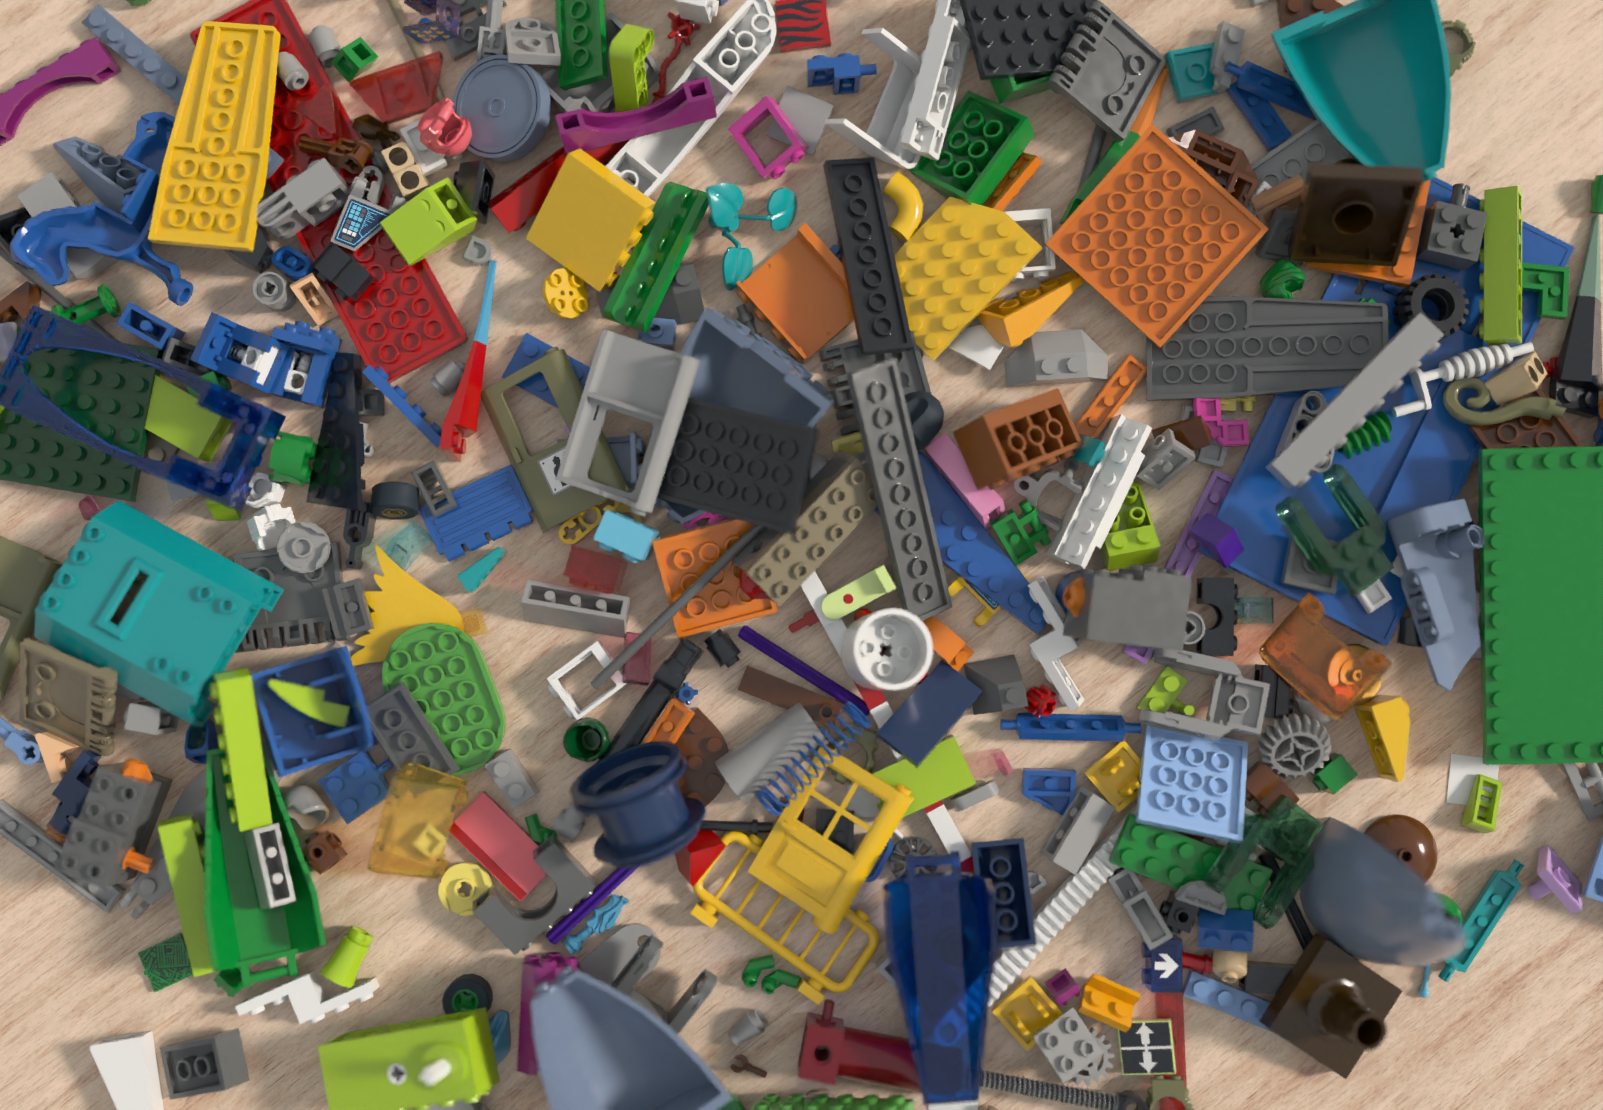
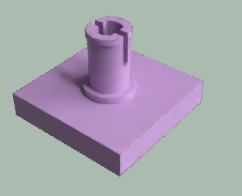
(1556, 878)

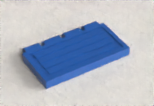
(481, 509)

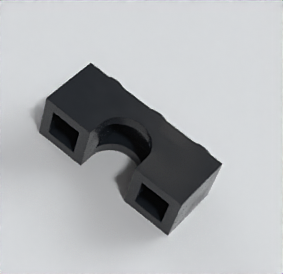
(1220, 595)

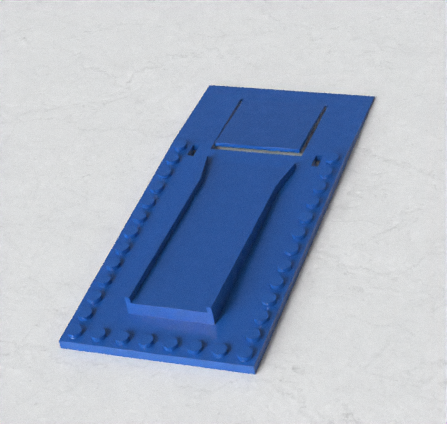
(1415, 470)

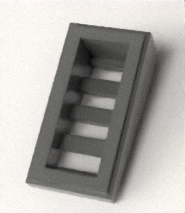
(423, 472)

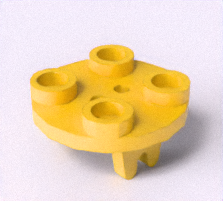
(565, 305)

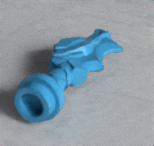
(602, 919)

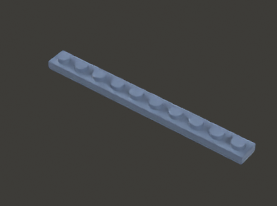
(147, 62)

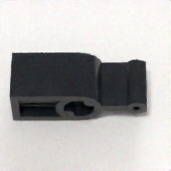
(365, 524)

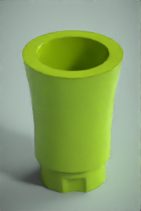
(348, 957)

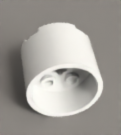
(906, 655)

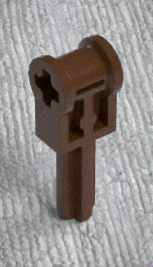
(342, 154)

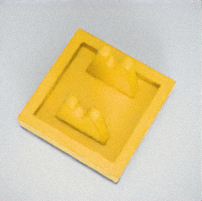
(1116, 775)
(1026, 1011)

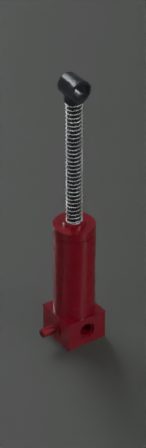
(889, 1063)

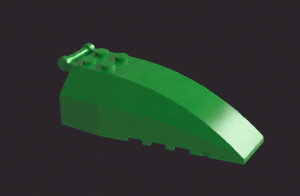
(234, 923)

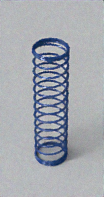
(856, 715)

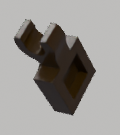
(374, 129)

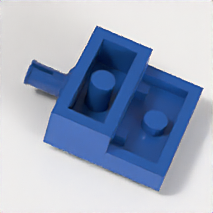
(839, 71)
(357, 785)

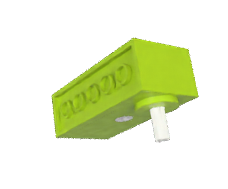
(411, 1064)

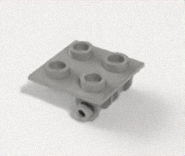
(1067, 1045)

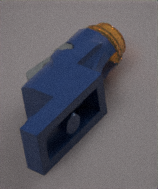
(72, 795)

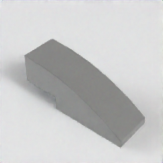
(1139, 907)

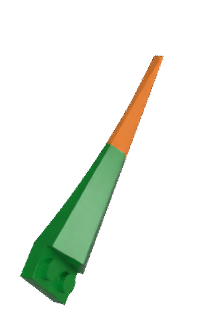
(1119, 149)

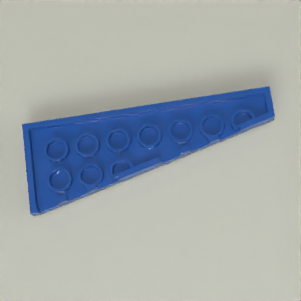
(974, 553)

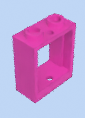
(751, 120)

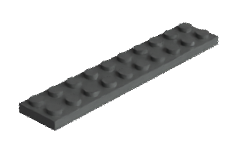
(899, 488)

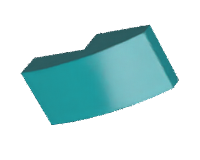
(1090, 452)

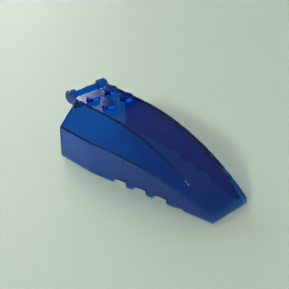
(943, 967)

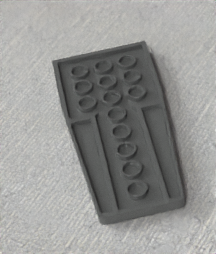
(1265, 348)

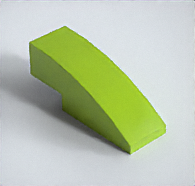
(310, 702)

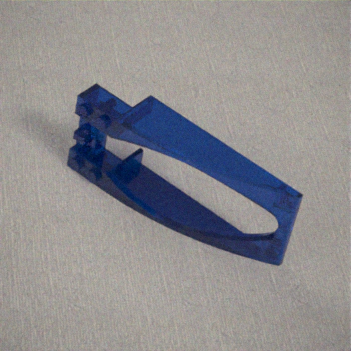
(245, 450)

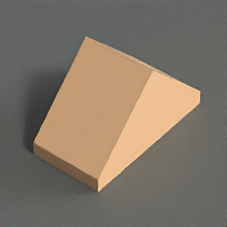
(314, 298)

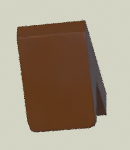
(19, 302)

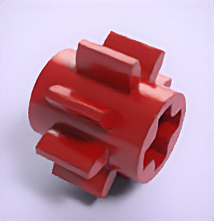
(1040, 701)

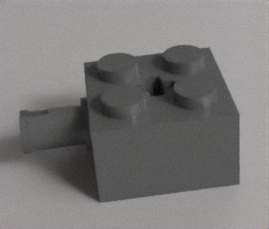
(1452, 232)

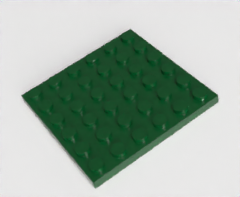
(103, 396)

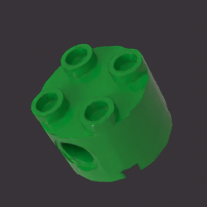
(292, 458)

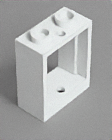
(1035, 218)
(558, 689)

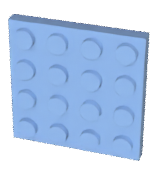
(1193, 784)

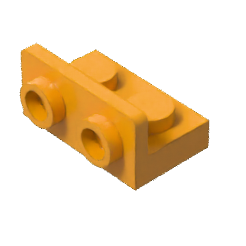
(1108, 1002)

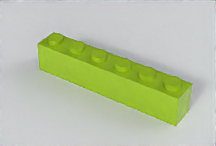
(1502, 267)
(242, 749)
(186, 871)

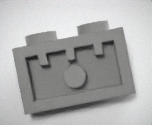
(1164, 460)

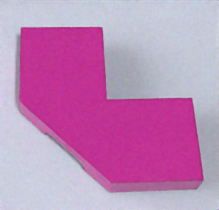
(1225, 433)

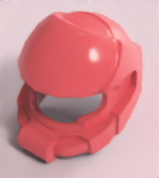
(444, 130)

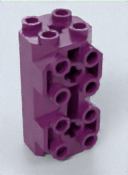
(535, 971)

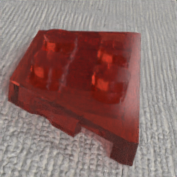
(402, 89)

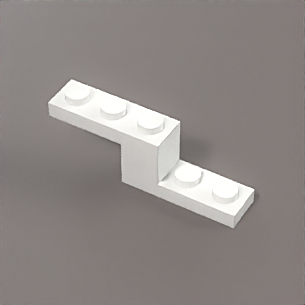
(1054, 644)
(308, 997)

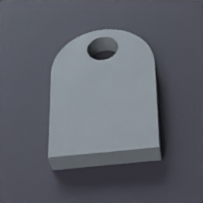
(532, 42)
(615, 952)

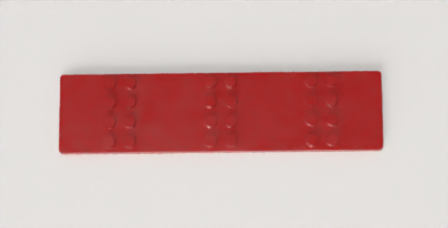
(404, 312)

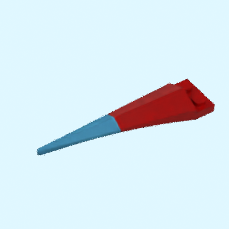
(464, 410)

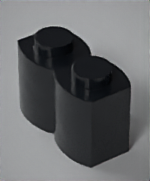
(343, 272)

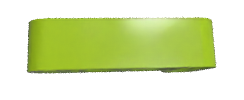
(628, 66)

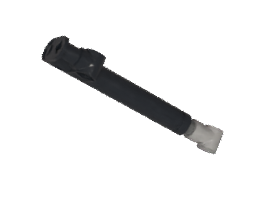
(640, 720)

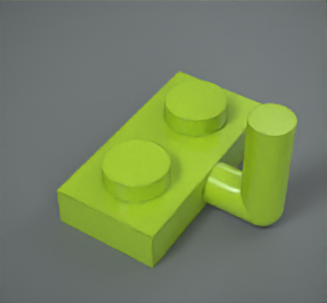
(1164, 694)

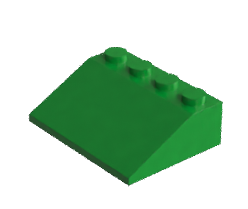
(976, 150)

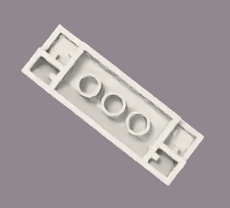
(937, 81)
(1102, 494)

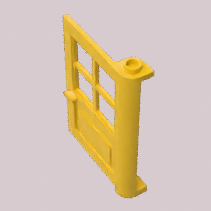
(815, 869)

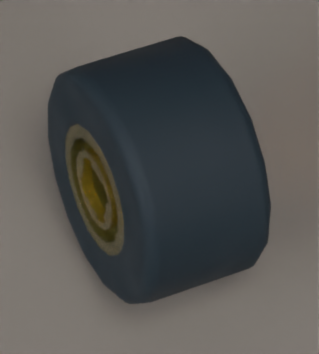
(395, 500)

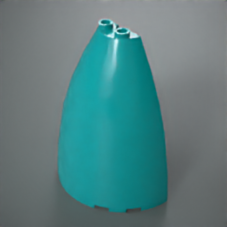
(1376, 79)

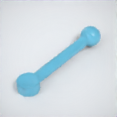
(1424, 992)

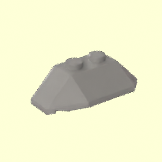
(1056, 359)

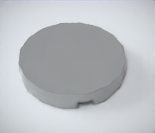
(303, 547)

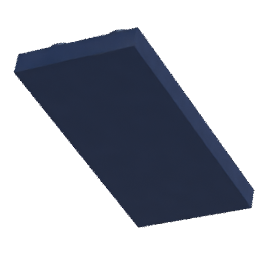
(929, 713)

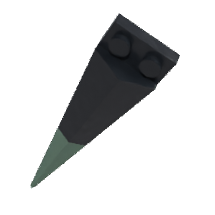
(1579, 365)

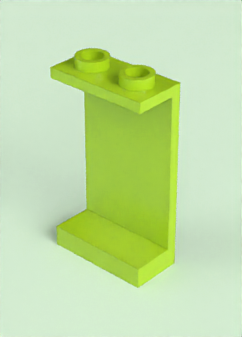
(182, 422)
(935, 779)

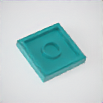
(1191, 72)

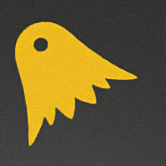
(399, 608)

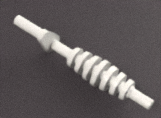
(1469, 364)

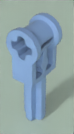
(21, 743)

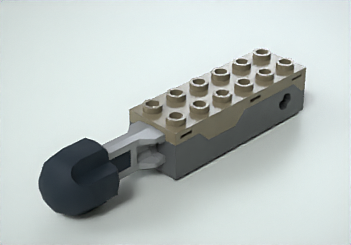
(830, 510)

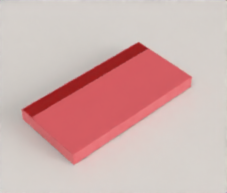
(499, 845)

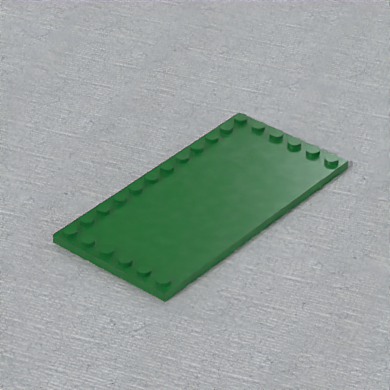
(1541, 604)

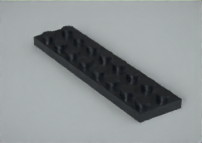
(867, 256)

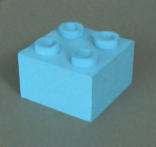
(626, 535)

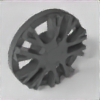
(892, 860)

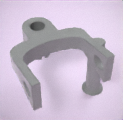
(1033, 487)

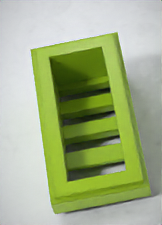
(1472, 808)

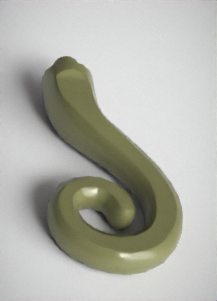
(1531, 406)

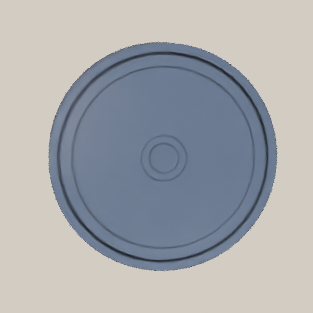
(505, 108)

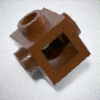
(323, 851)

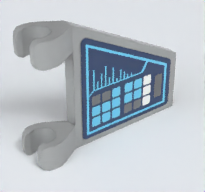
(361, 218)

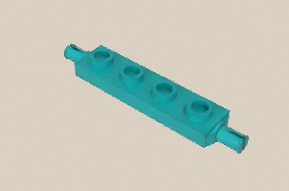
(1483, 917)

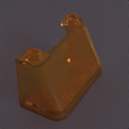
(1319, 661)

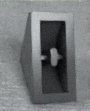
(179, 354)

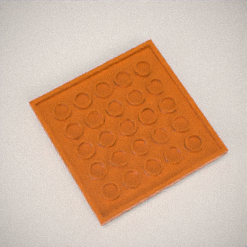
(1156, 236)

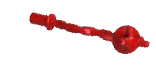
(682, 30)

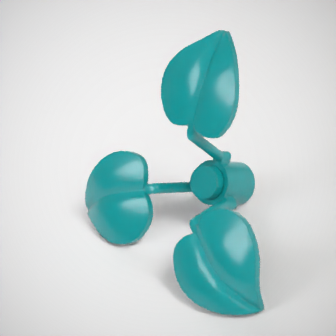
(724, 204)

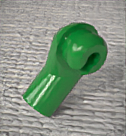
(537, 832)
(754, 967)
(778, 978)

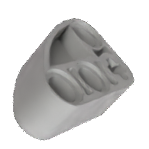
(1302, 415)

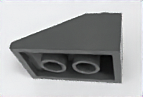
(204, 1064)

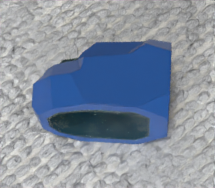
(199, 741)

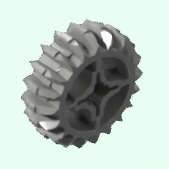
(1311, 745)

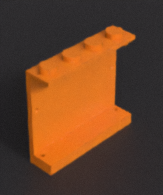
(800, 294)

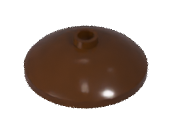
(1403, 833)

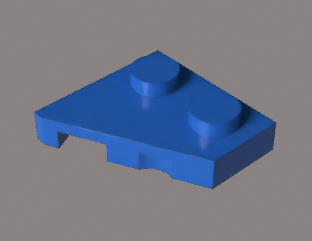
(1050, 787)

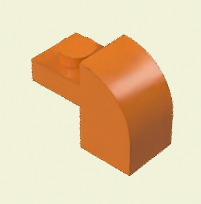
(947, 644)

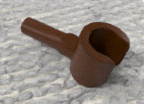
(747, 1066)

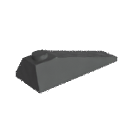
(680, 302)

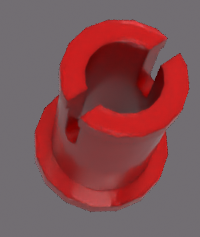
(1197, 962)

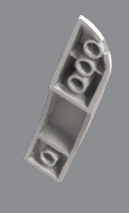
(728, 63)

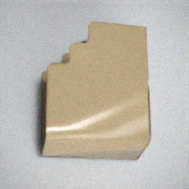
(397, 171)
(1516, 381)

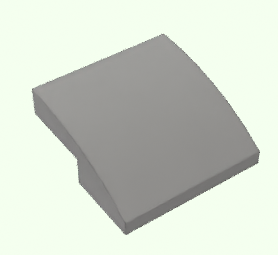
(805, 114)

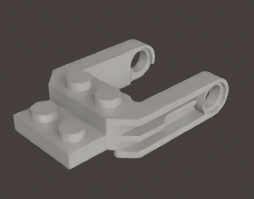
(1233, 703)

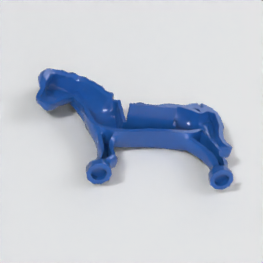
(45, 238)

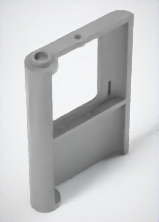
(638, 383)

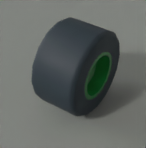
(455, 995)

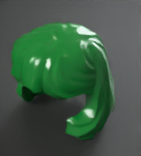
(1281, 280)

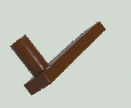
(788, 694)

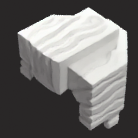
(264, 491)
(268, 525)

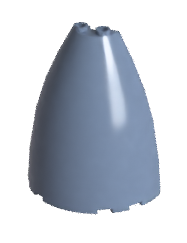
(747, 376)
(1374, 902)
(614, 1052)

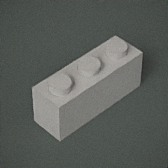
(1078, 830)
(269, 866)

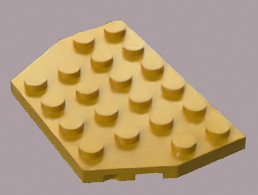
(958, 268)

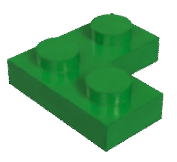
(1552, 288)

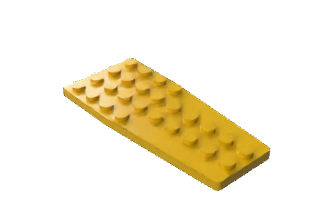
(219, 141)

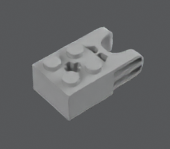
(304, 200)

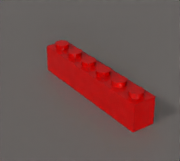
(529, 192)

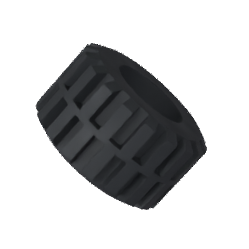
(1443, 293)

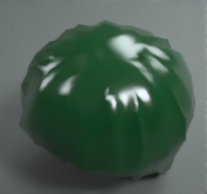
(586, 739)

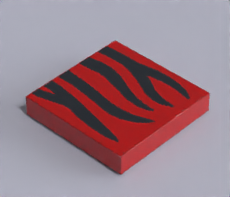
(802, 24)

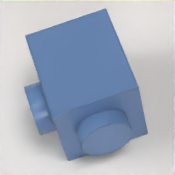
(660, 333)

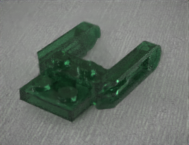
(1356, 556)
(1287, 836)

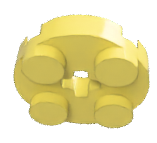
(449, 887)

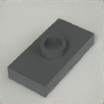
(467, 40)

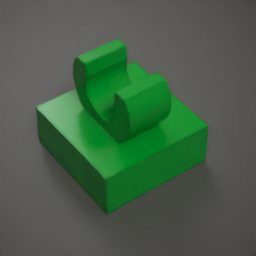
(230, 981)

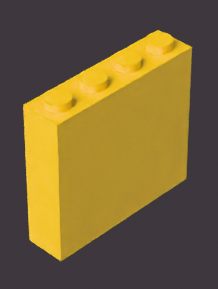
(590, 220)

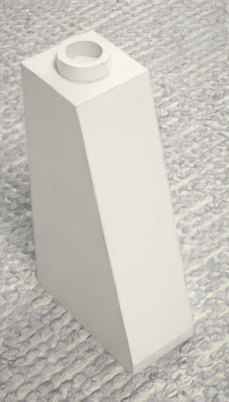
(130, 1070)

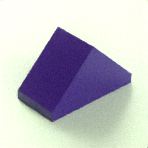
(1217, 539)

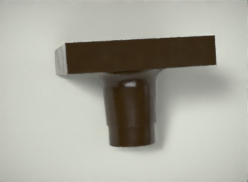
(1354, 213)
(1331, 1006)

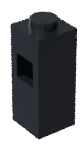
(1264, 976)

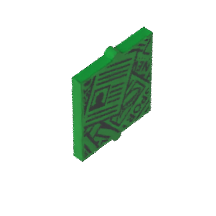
(166, 962)

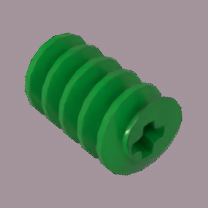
(1373, 431)

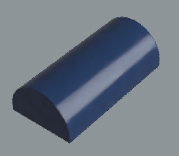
(1007, 868)

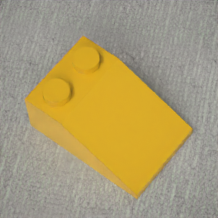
(1386, 733)

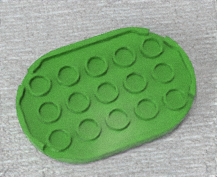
(452, 688)

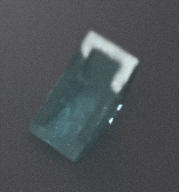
(407, 545)
(1254, 609)

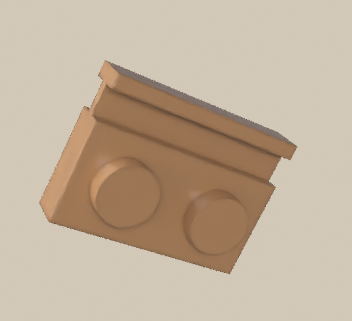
(1283, 195)

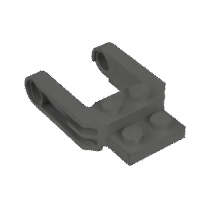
(687, 1004)

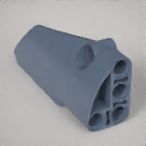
(1439, 583)

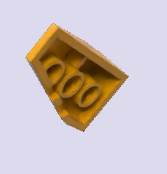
(1023, 315)

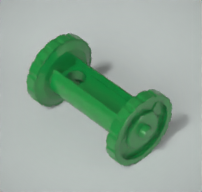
(91, 308)

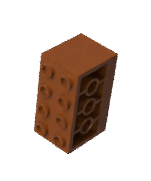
(1018, 440)

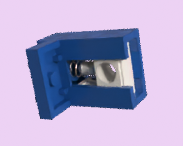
(303, 340)
(240, 352)

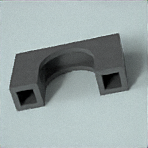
(520, 927)

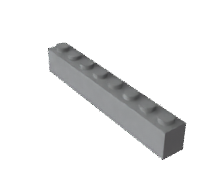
(1354, 401)

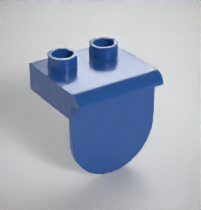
(300, 740)

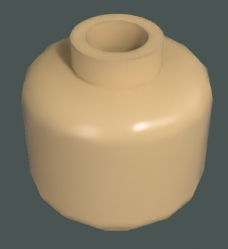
(1229, 965)

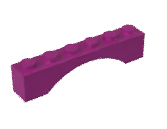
(85, 64)
(686, 105)

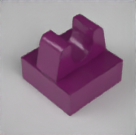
(1063, 987)

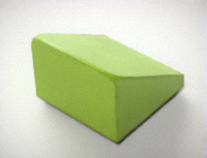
(222, 512)

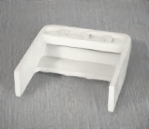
(884, 131)

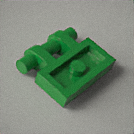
(1013, 535)

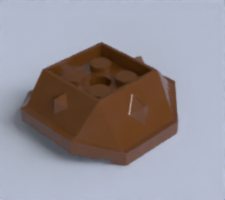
(1222, 162)

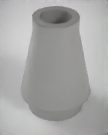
(749, 1026)

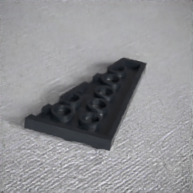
(340, 446)

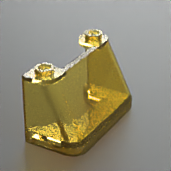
(417, 822)

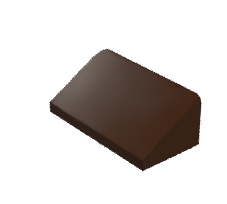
(1190, 432)

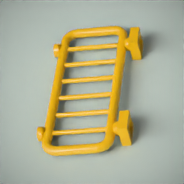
(817, 980)

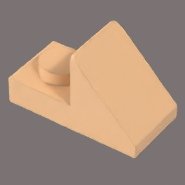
(53, 754)

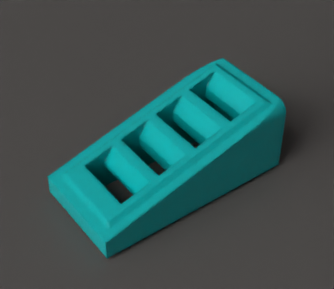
(476, 573)

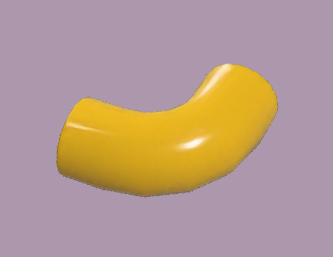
(909, 207)

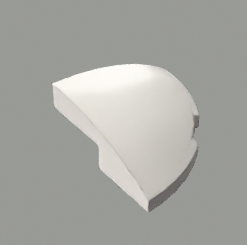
(977, 346)

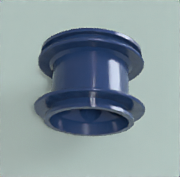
(638, 804)

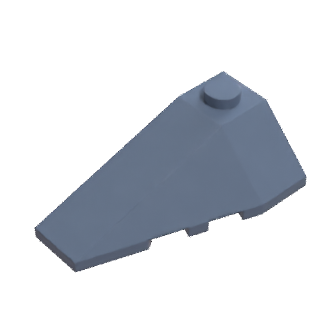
(104, 174)

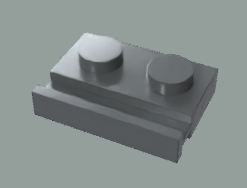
(348, 608)

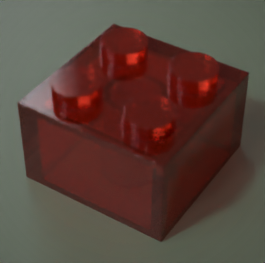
(595, 568)

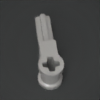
(491, 37)

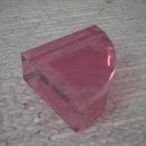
(88, 508)

